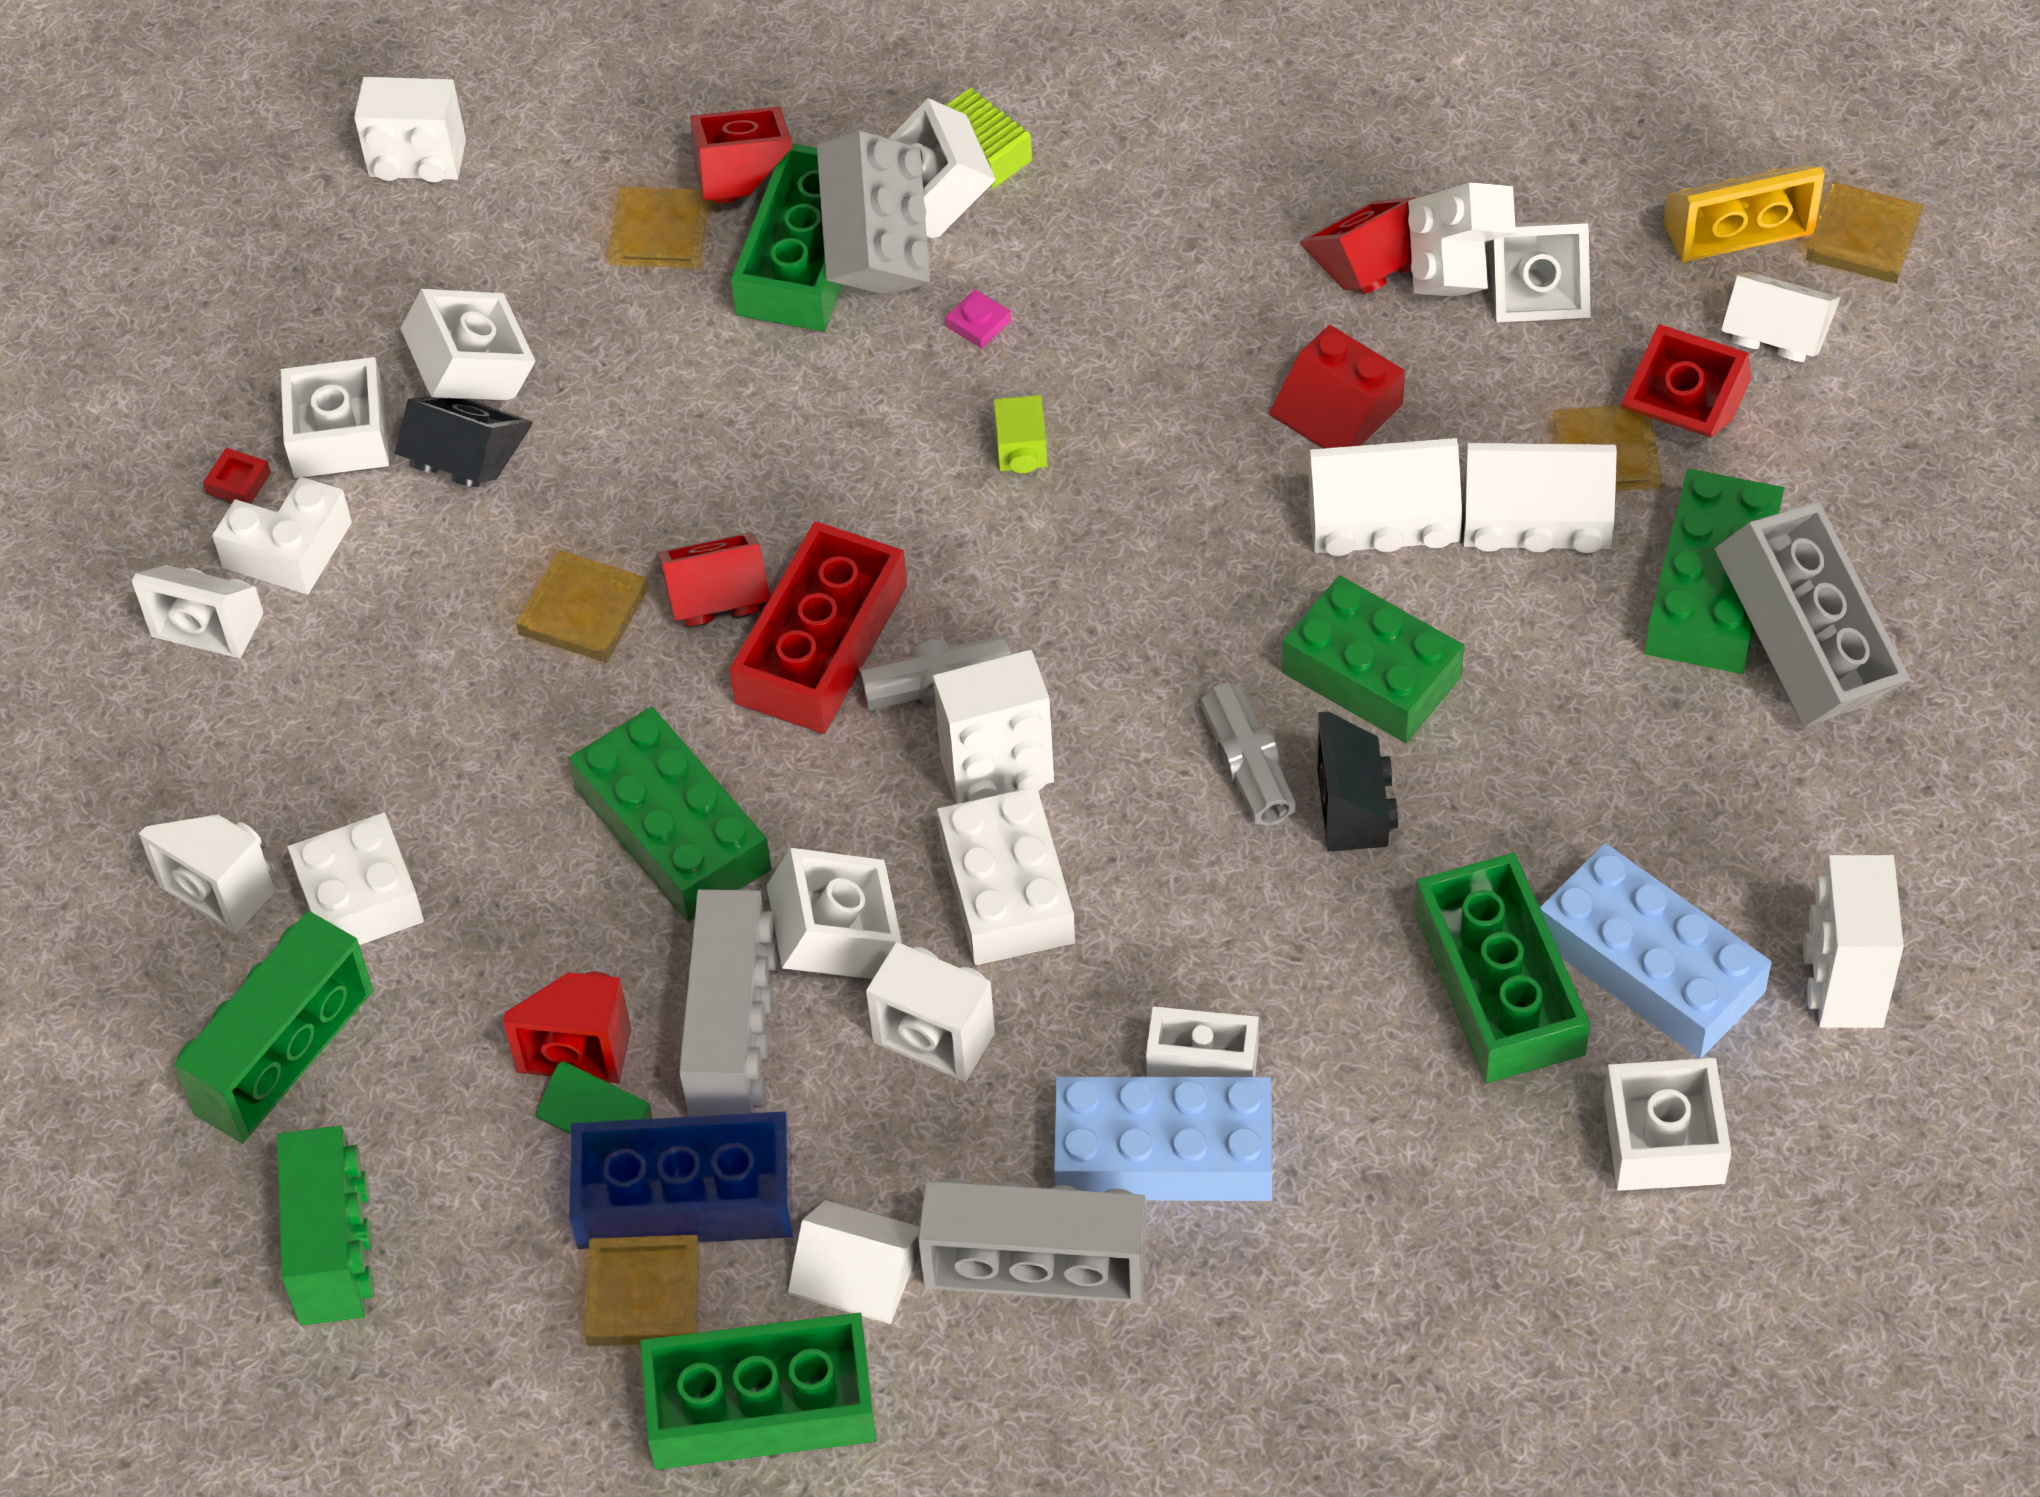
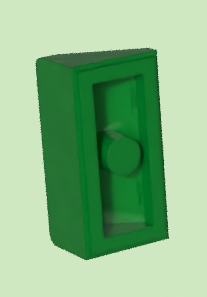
(583, 1098)

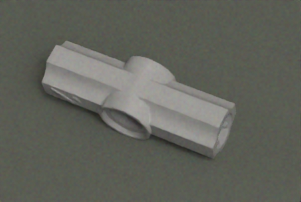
(912, 676)
(1248, 754)

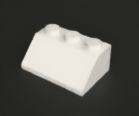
(1385, 496)
(1539, 496)

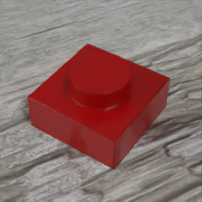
(236, 476)

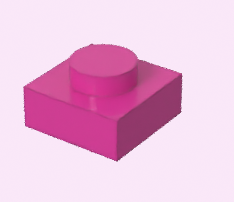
(978, 318)

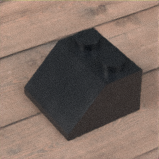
(459, 438)
(1353, 786)

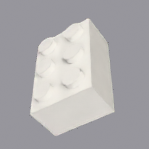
(994, 727)
(1006, 876)
(1854, 941)

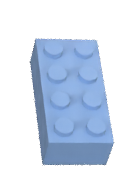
(1654, 950)
(1166, 1136)

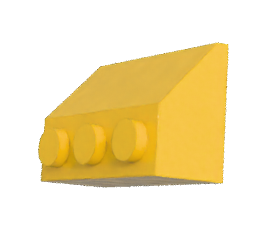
(1744, 211)

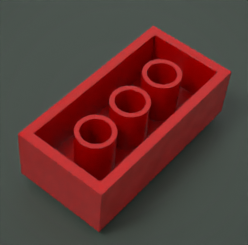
(819, 627)

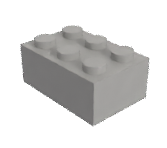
(873, 213)

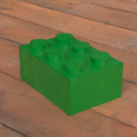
(1372, 658)
(323, 1225)

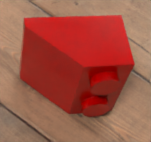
(737, 150)
(1365, 245)
(1688, 382)
(1339, 391)
(715, 578)
(571, 1021)

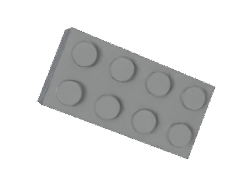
(1811, 613)
(728, 1003)
(1033, 1240)

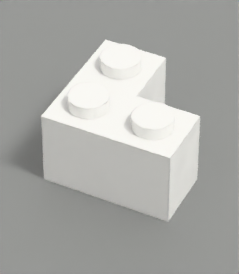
(1451, 236)
(287, 544)

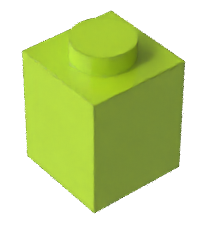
(1020, 433)

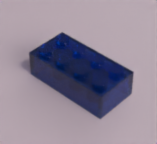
(682, 1177)

